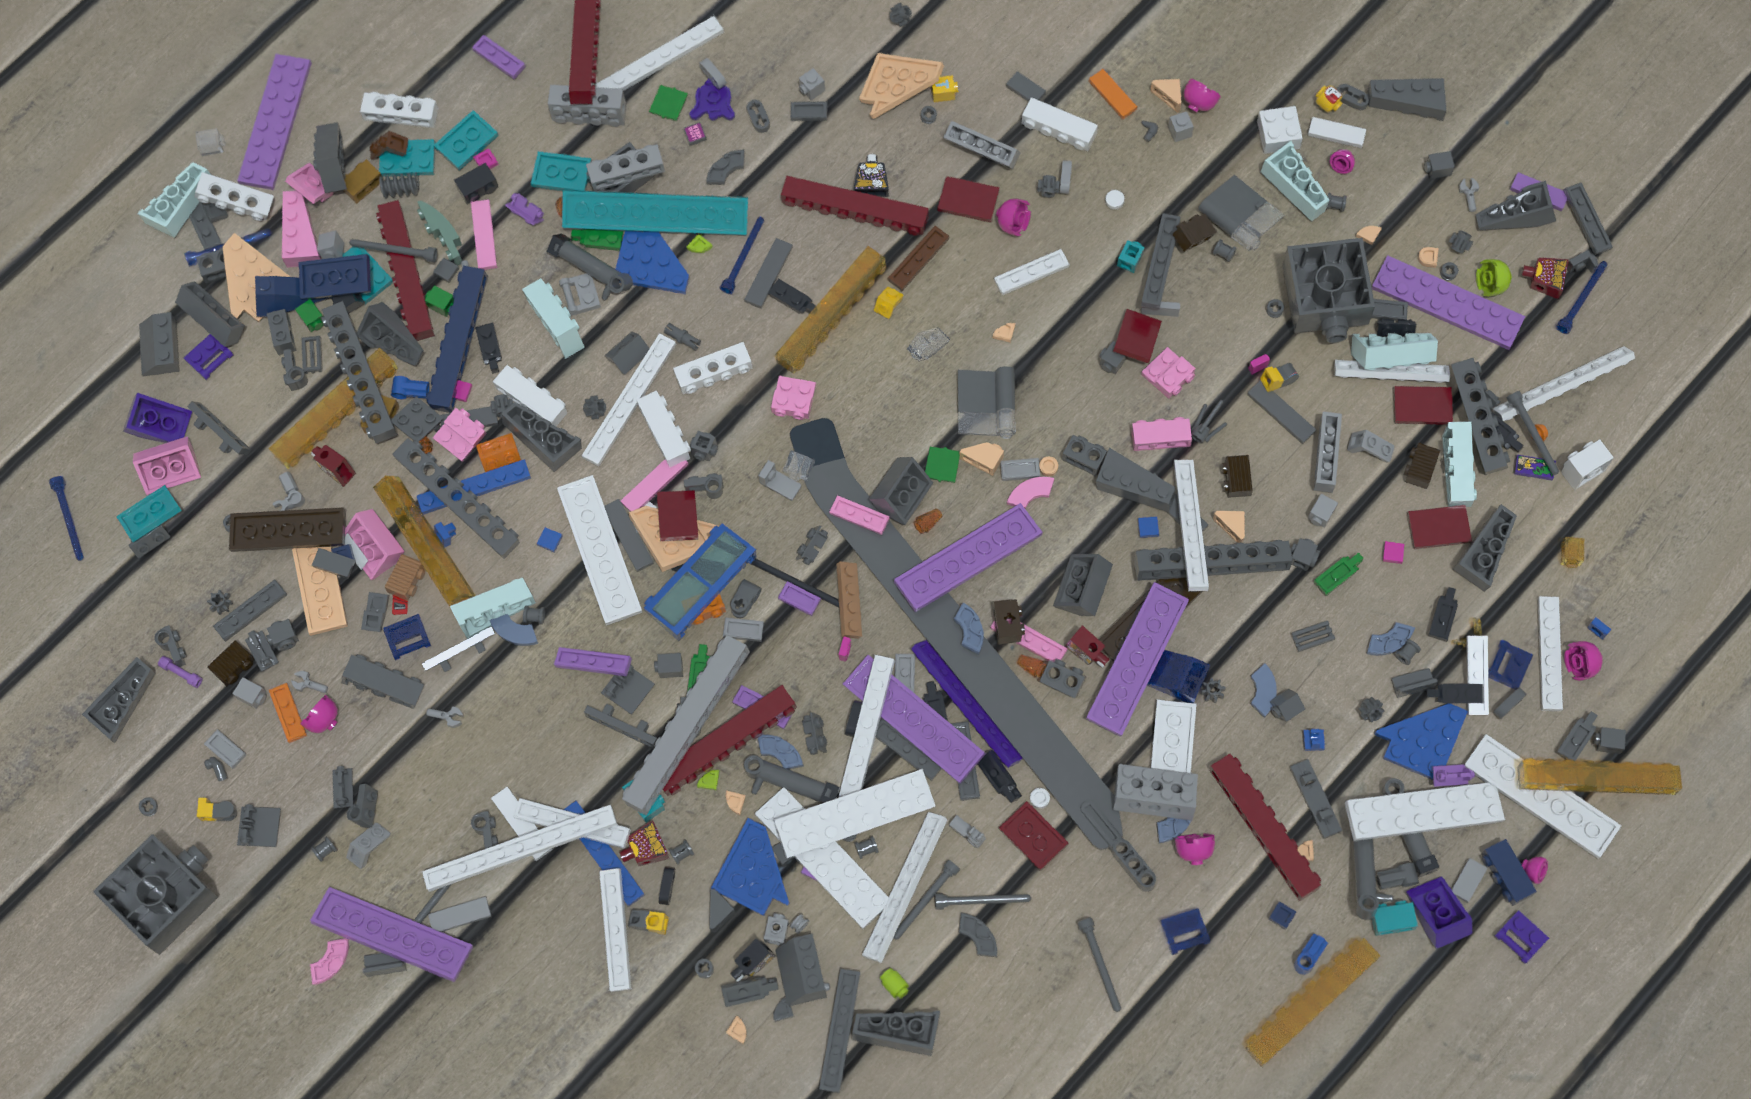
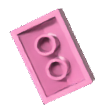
(166, 465)
(374, 542)

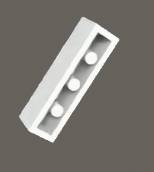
(1059, 124)
(529, 395)
(663, 429)

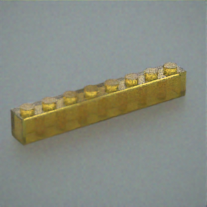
(830, 310)
(327, 414)
(423, 540)
(1599, 777)
(1312, 1002)

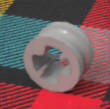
(799, 923)

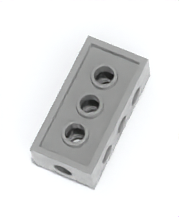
(607, 101)
(1155, 792)

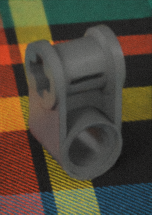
(746, 595)

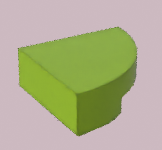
(699, 245)
(709, 780)

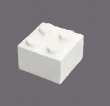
(1278, 128)
(1586, 464)

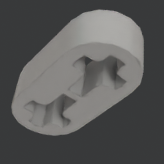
(712, 73)
(1065, 177)

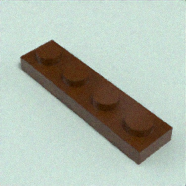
(918, 258)

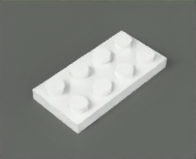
(1173, 736)

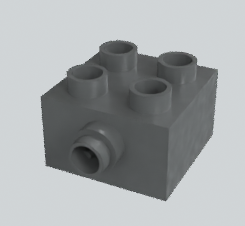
(1328, 287)
(157, 892)

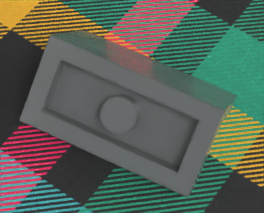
(628, 352)
(1413, 683)
(382, 964)

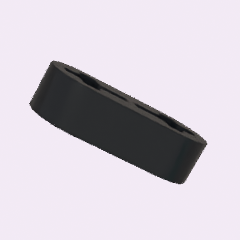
(853, 718)
(667, 886)

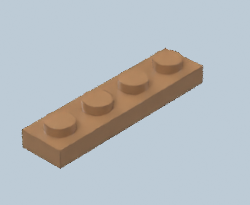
(849, 600)

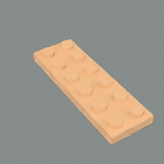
(319, 593)

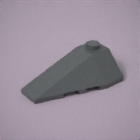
(1525, 209)
(385, 330)

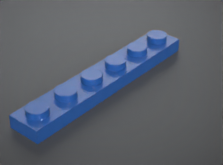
(480, 484)
(608, 860)

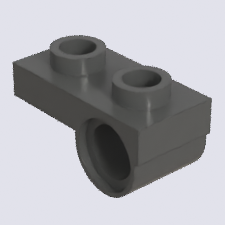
(292, 371)
(704, 483)
(172, 645)
(364, 810)
(487, 831)

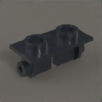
(1387, 326)

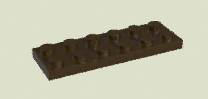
(287, 529)
(1116, 635)

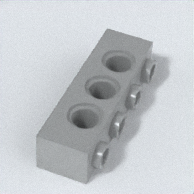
(982, 145)
(622, 175)
(1327, 452)

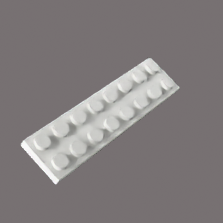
(599, 550)
(1558, 809)
(1424, 811)
(854, 813)
(830, 866)

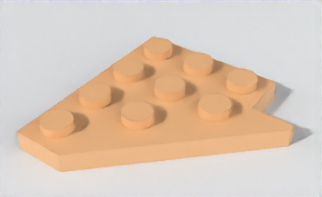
(896, 80)
(241, 266)
(666, 553)

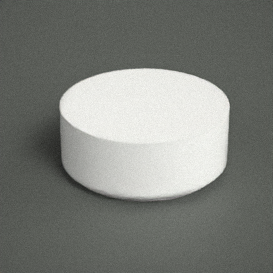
(1114, 199)
(1039, 798)

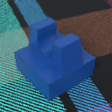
(445, 533)
(1314, 740)

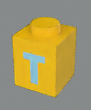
(944, 89)

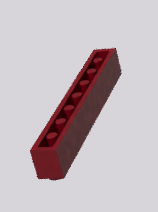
(584, 51)
(854, 205)
(405, 270)
(731, 737)
(1265, 827)

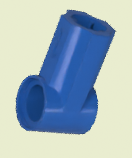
(404, 387)
(1311, 953)

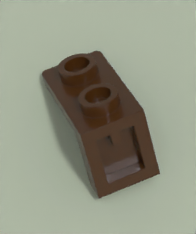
(389, 142)

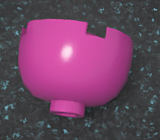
(1199, 96)
(1014, 216)
(1583, 660)
(321, 716)
(1195, 847)

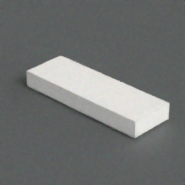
(1337, 132)

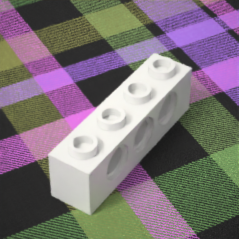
(406, 116)
(208, 182)
(718, 360)

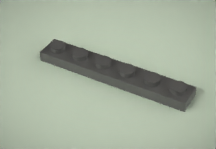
(1160, 262)
(840, 1031)

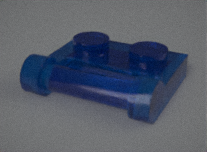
(404, 631)
(1515, 667)
(1181, 925)

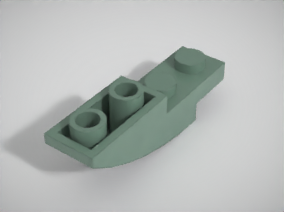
(441, 229)

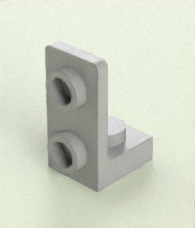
(1371, 443)
(778, 482)
(365, 844)

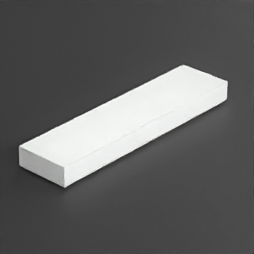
(1031, 272)
(1478, 671)
(507, 804)

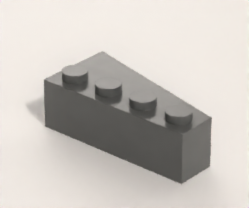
(1413, 96)
(329, 157)
(544, 439)
(1133, 482)
(1483, 555)
(382, 681)
(119, 699)
(899, 1031)

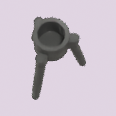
(1201, 432)

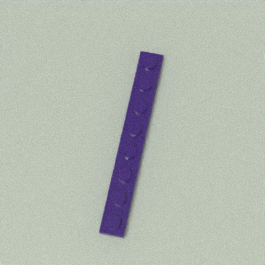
(966, 703)

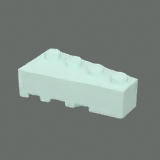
(1295, 181)
(176, 202)
(554, 317)
(1394, 350)
(1459, 464)
(476, 612)

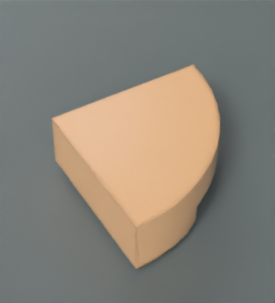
(1369, 234)
(1004, 332)
(735, 801)
(1307, 850)
(737, 1030)

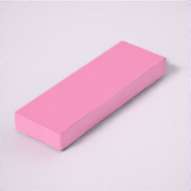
(859, 515)

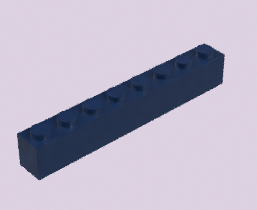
(457, 338)

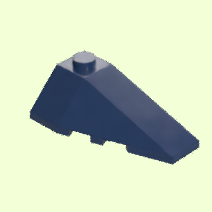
(278, 293)

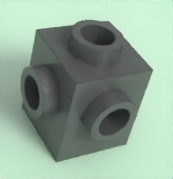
(703, 441)

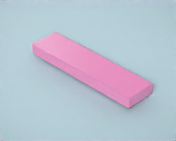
(484, 234)
(651, 485)
(1039, 644)

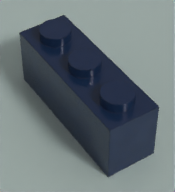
(1508, 872)

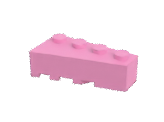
(297, 231)

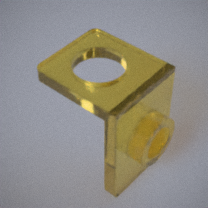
(1477, 630)

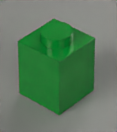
(439, 300)
(310, 315)

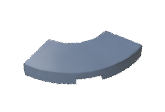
(971, 628)
(515, 633)
(1390, 641)
(1265, 689)
(781, 750)
(1171, 829)

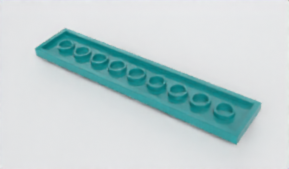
(654, 212)

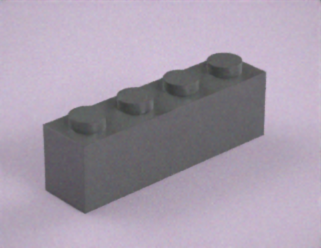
(209, 314)

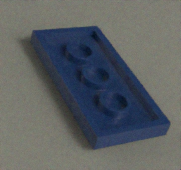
(334, 276)

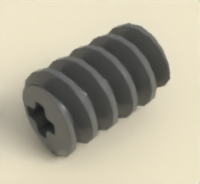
(399, 186)

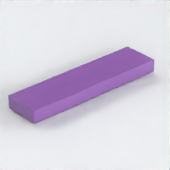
(592, 661)

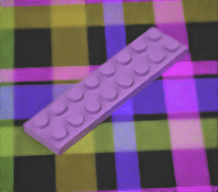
(274, 122)
(1448, 302)
(967, 557)
(1137, 659)
(920, 724)
(391, 934)

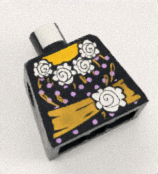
(872, 178)
(759, 955)

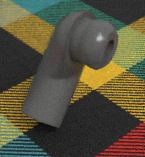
(217, 766)

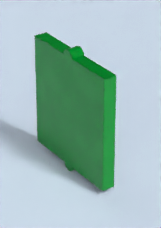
(668, 103)
(942, 464)

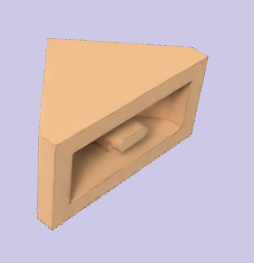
(1168, 92)
(1232, 523)

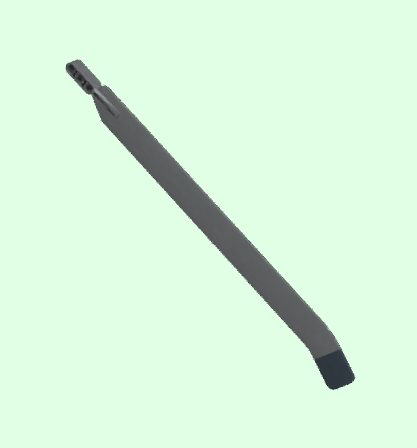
(982, 674)

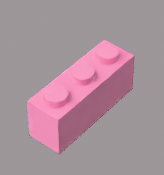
(1161, 434)

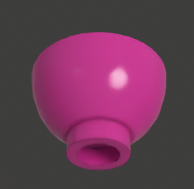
(1342, 161)
(1536, 869)

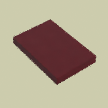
(968, 199)
(1137, 336)
(1423, 405)
(677, 515)
(1439, 527)
(1033, 836)

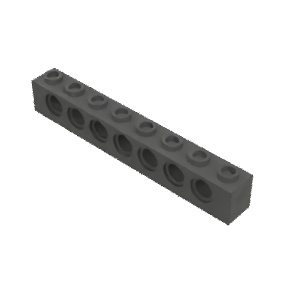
(384, 428)
(502, 546)
(1222, 565)

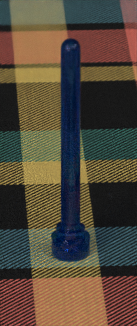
(191, 256)
(728, 285)
(1565, 324)
(57, 484)

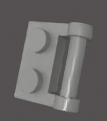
(586, 293)

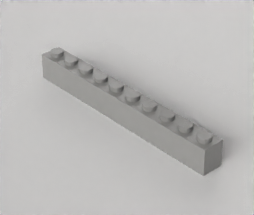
(685, 725)

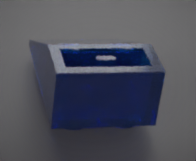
(1179, 676)

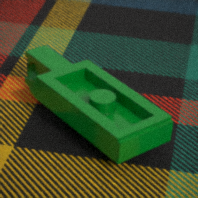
(598, 238)
(1338, 573)
(698, 665)

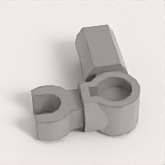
(294, 498)
(973, 836)

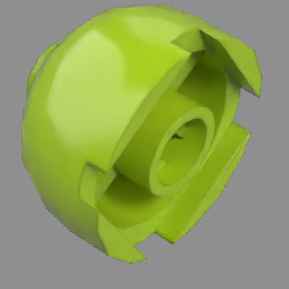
(1493, 277)

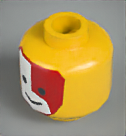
(1329, 98)

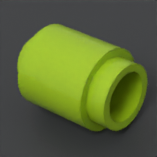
(894, 983)

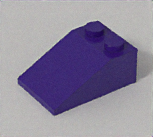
(156, 419)
(1440, 912)

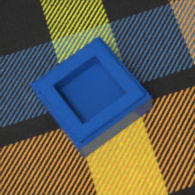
(1148, 527)
(549, 539)
(1599, 628)

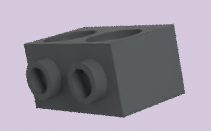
(217, 270)
(281, 331)
(1081, 459)
(1061, 683)

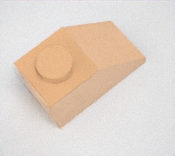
(983, 456)

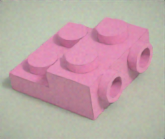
(308, 183)
(1169, 373)
(793, 398)
(460, 434)

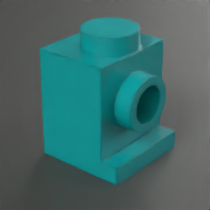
(1130, 249)

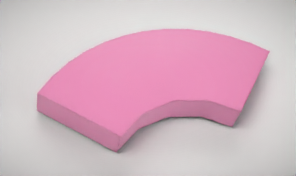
(1031, 490)
(331, 962)

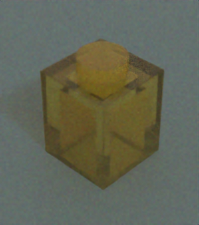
(1572, 552)

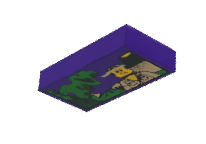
(1532, 467)

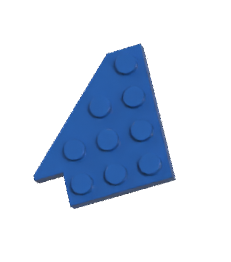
(651, 262)
(1424, 739)
(751, 871)

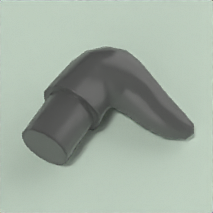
(1153, 128)

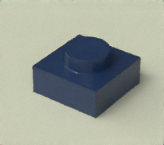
(345, 550)
(1282, 915)

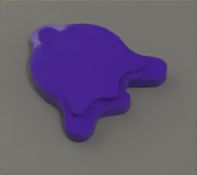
(712, 102)

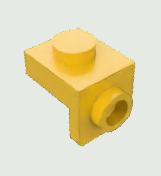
(887, 302)

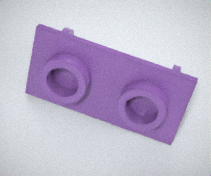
(531, 214)
(1452, 775)

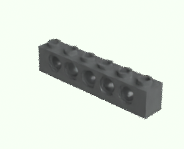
(1461, 371)

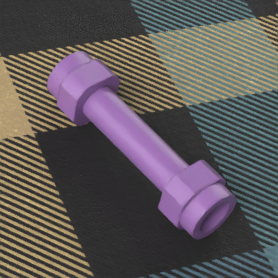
(192, 679)

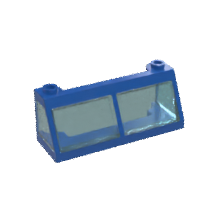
(699, 580)

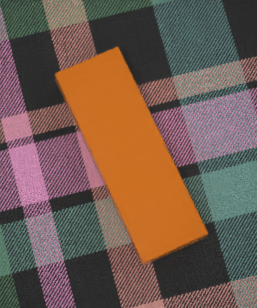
(1112, 94)
(287, 712)

